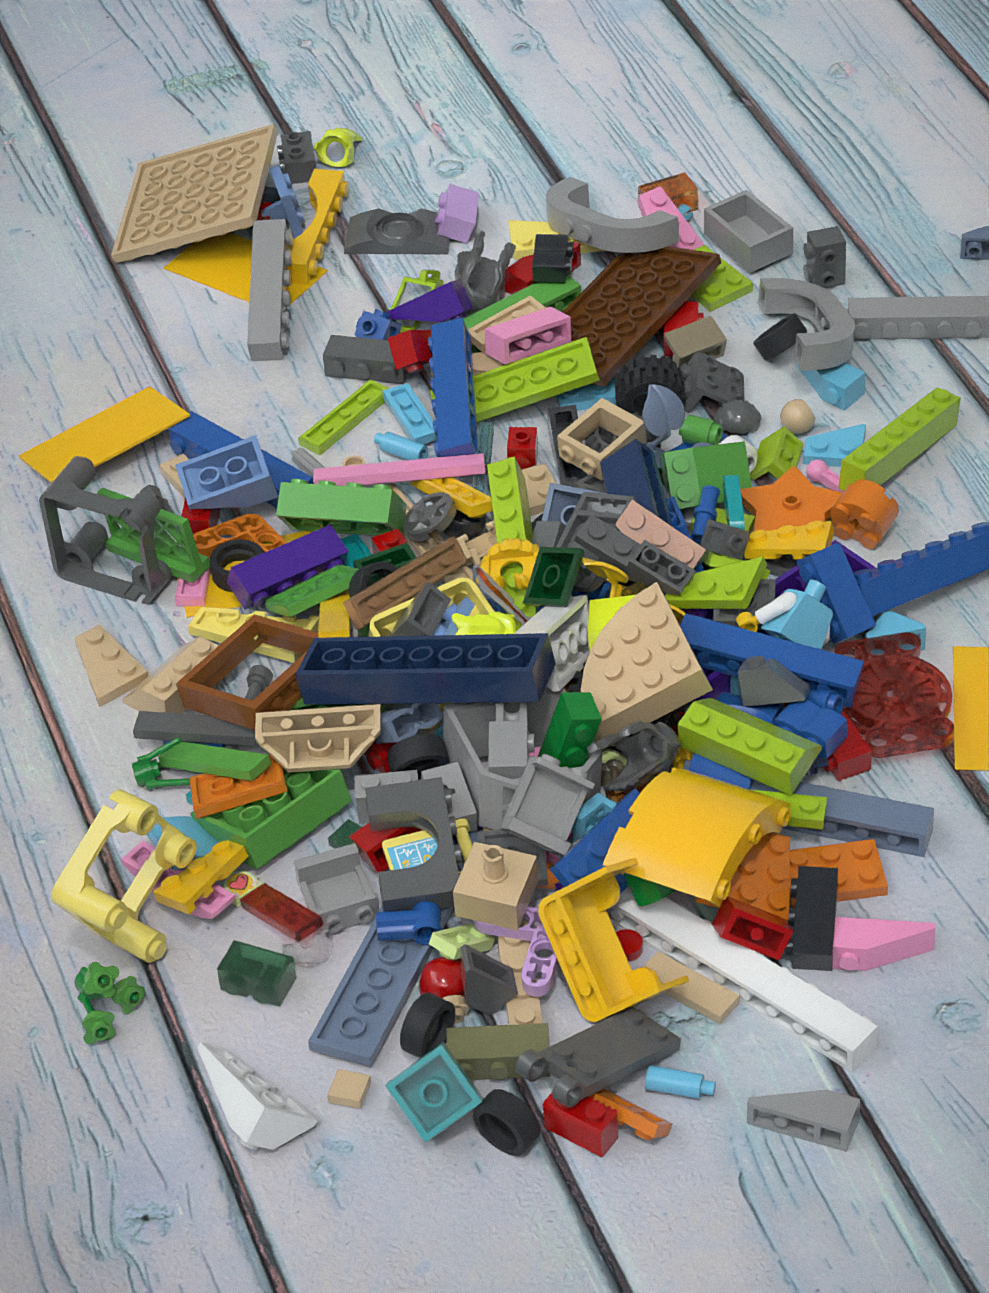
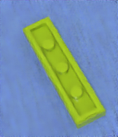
(343, 418)

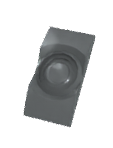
(395, 233)
(606, 508)

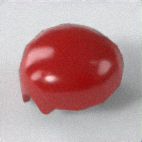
(442, 978)

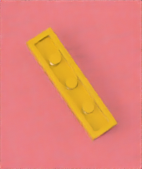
(466, 498)

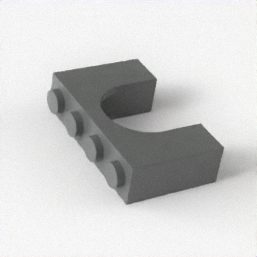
(421, 806)

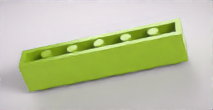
(902, 439)

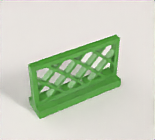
(183, 561)

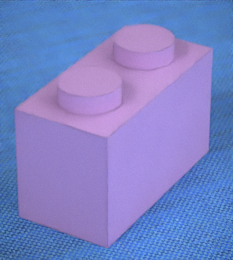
(457, 213)

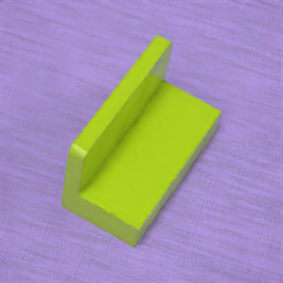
(777, 454)

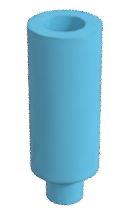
(401, 446)
(678, 1082)

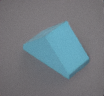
(893, 623)

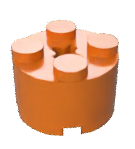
(864, 513)

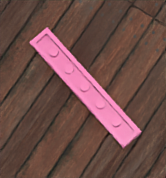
(403, 470)

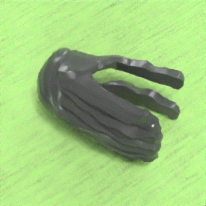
(480, 275)
(645, 752)

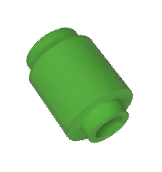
(700, 429)

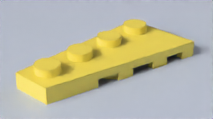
(524, 233)
(220, 623)

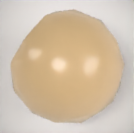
(797, 416)

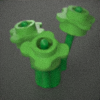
(99, 982)

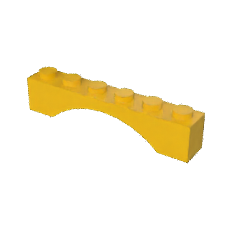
(326, 196)

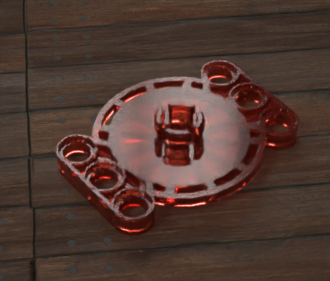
(913, 701)

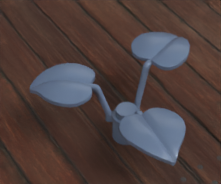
(661, 414)

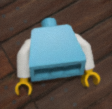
(794, 617)

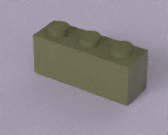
(494, 1050)

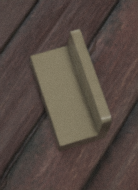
(698, 336)

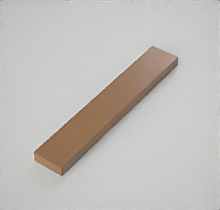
(405, 582)

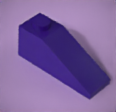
(438, 305)

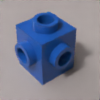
(376, 325)

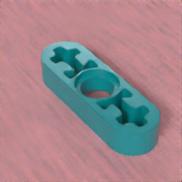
(733, 501)

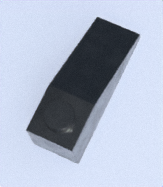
(558, 420)

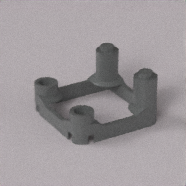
(74, 559)

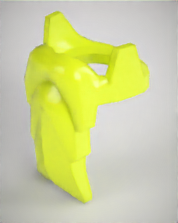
(340, 135)
(484, 624)

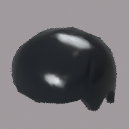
(463, 525)

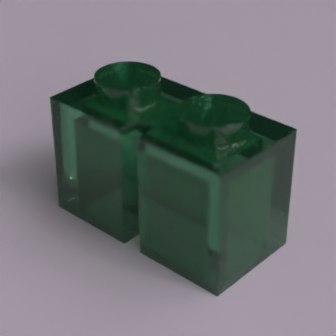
(256, 972)

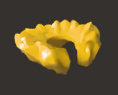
(510, 551)

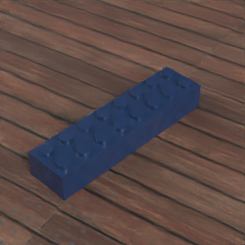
(426, 669)

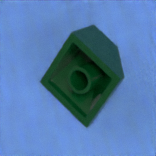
(554, 576)

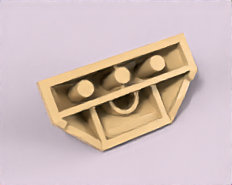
(318, 736)

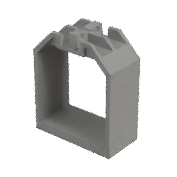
(468, 738)

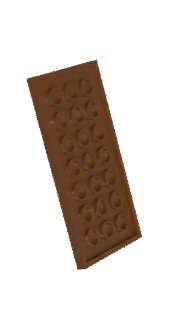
(634, 301)

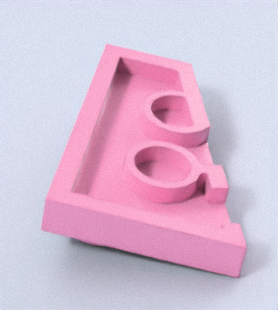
(658, 200)

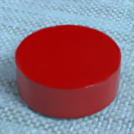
(631, 943)

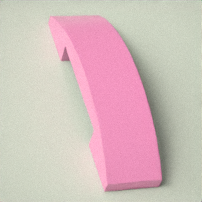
(205, 907)

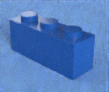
(842, 593)

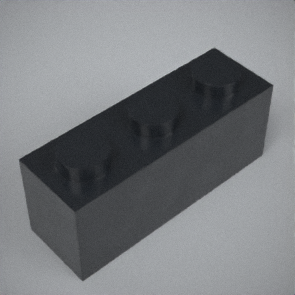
(813, 918)

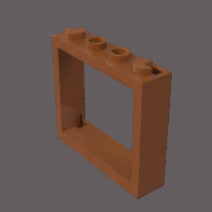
(281, 695)

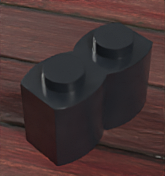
(552, 258)

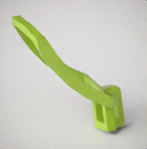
(423, 279)

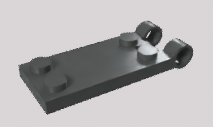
(599, 1055)

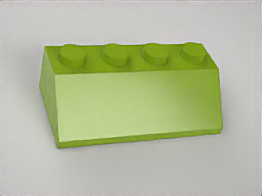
(746, 744)

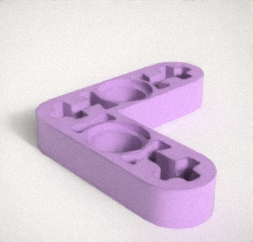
(539, 941)

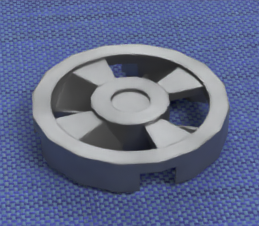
(424, 519)

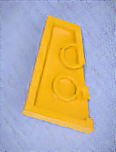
(790, 540)

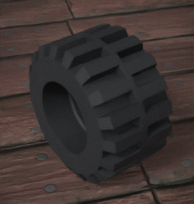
(637, 377)

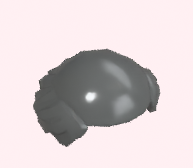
(738, 416)

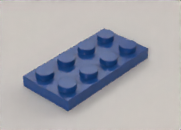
(590, 851)

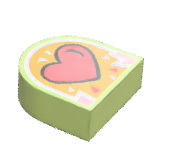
(240, 884)

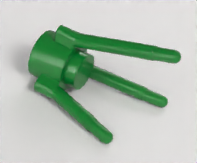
(148, 770)

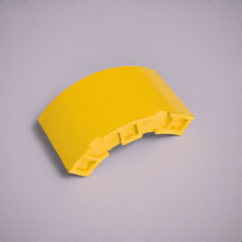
(694, 832)

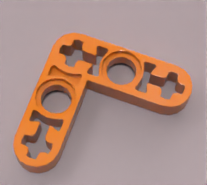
(245, 527)

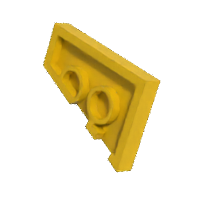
(196, 880)

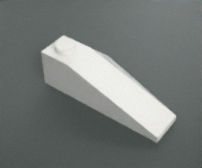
(251, 1102)

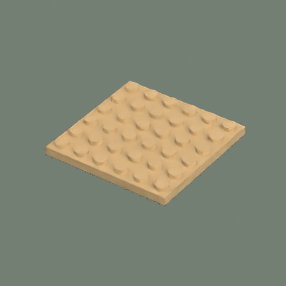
(195, 194)

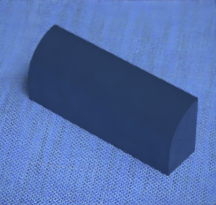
(636, 474)

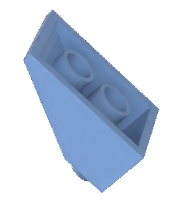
(227, 477)

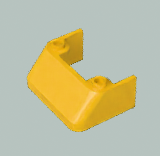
(591, 950)

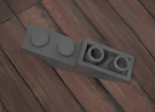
(639, 561)

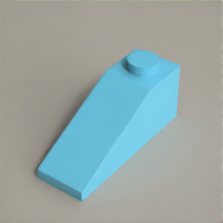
(837, 385)

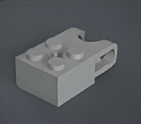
(510, 742)

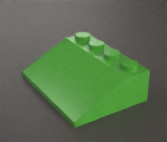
(282, 819)

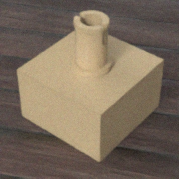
(495, 886)

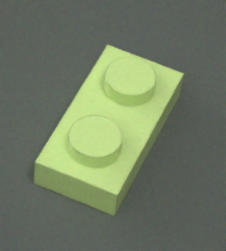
(451, 939)

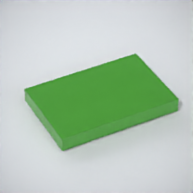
(311, 591)

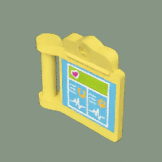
(420, 846)

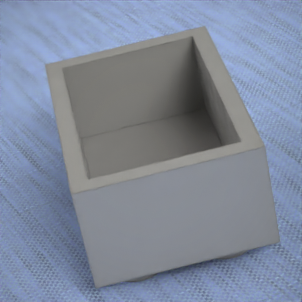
(748, 231)

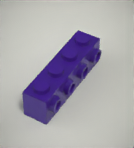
(286, 566)

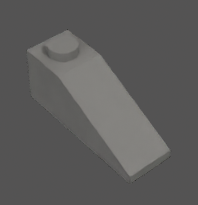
(812, 1116)

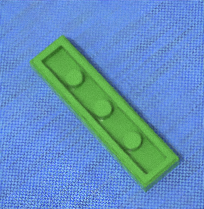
(215, 761)

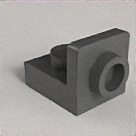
(724, 539)

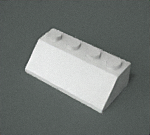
(567, 635)

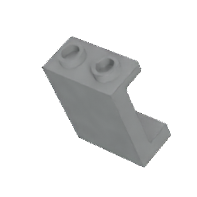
(546, 804)
(337, 888)

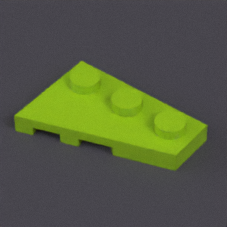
(721, 587)

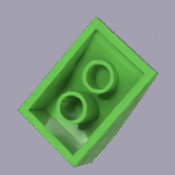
(692, 468)

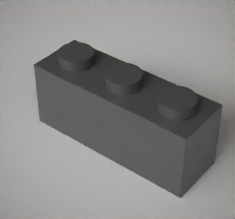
(361, 360)

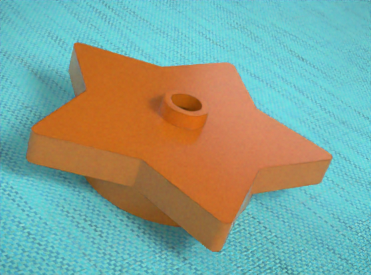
(788, 502)

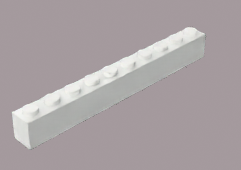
(761, 984)

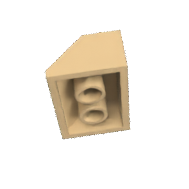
(159, 689)

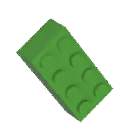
(347, 508)

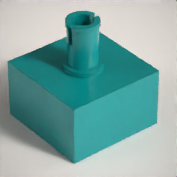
(434, 1092)

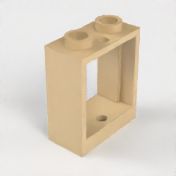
(610, 418)

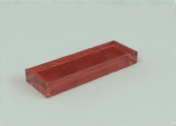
(281, 912)

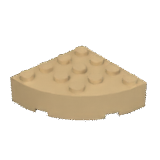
(641, 665)

